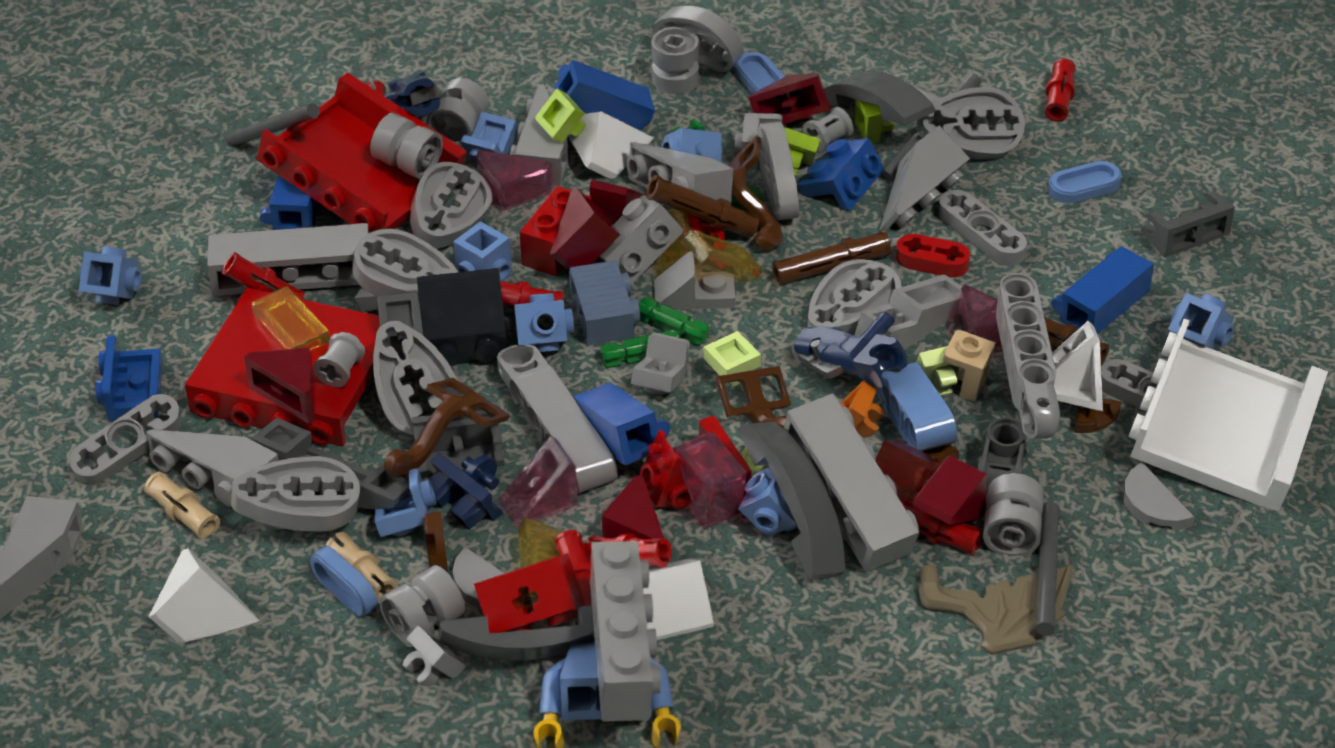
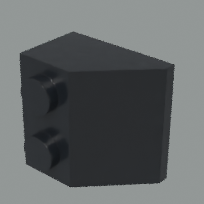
(463, 315)

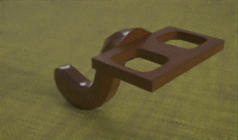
(770, 234)
(452, 407)
(757, 408)

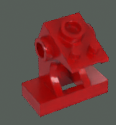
(663, 467)

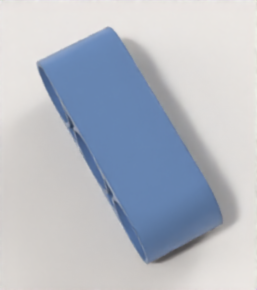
(917, 408)

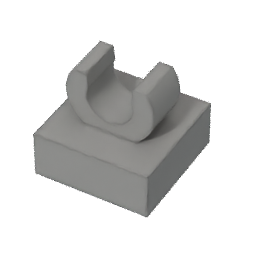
(434, 655)

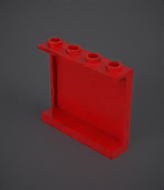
(334, 161)
(221, 383)

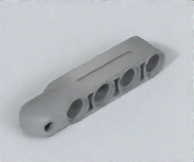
(1028, 355)
(555, 413)

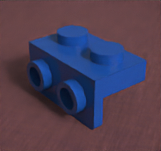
(843, 170)
(127, 378)

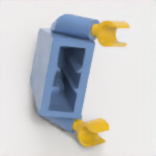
(572, 693)

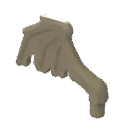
(1004, 614)

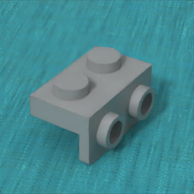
(644, 235)

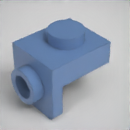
(490, 135)
(695, 142)
(408, 512)

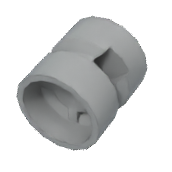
(675, 60)
(458, 109)
(405, 145)
(1013, 514)
(425, 603)

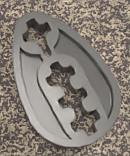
(718, 41)
(977, 104)
(778, 171)
(430, 201)
(406, 252)
(841, 286)
(390, 370)
(277, 505)

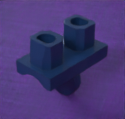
(471, 484)

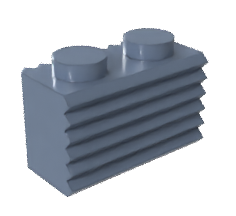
(603, 302)

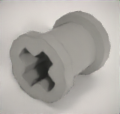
(829, 128)
(336, 364)

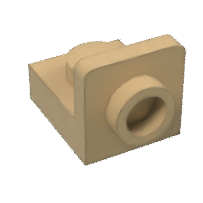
(973, 358)

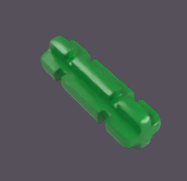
(672, 319)
(631, 350)

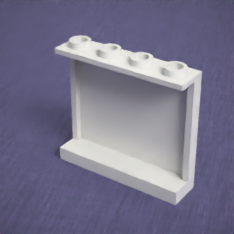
(1225, 421)

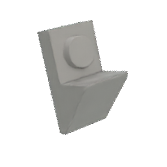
(684, 289)

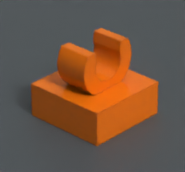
(863, 410)

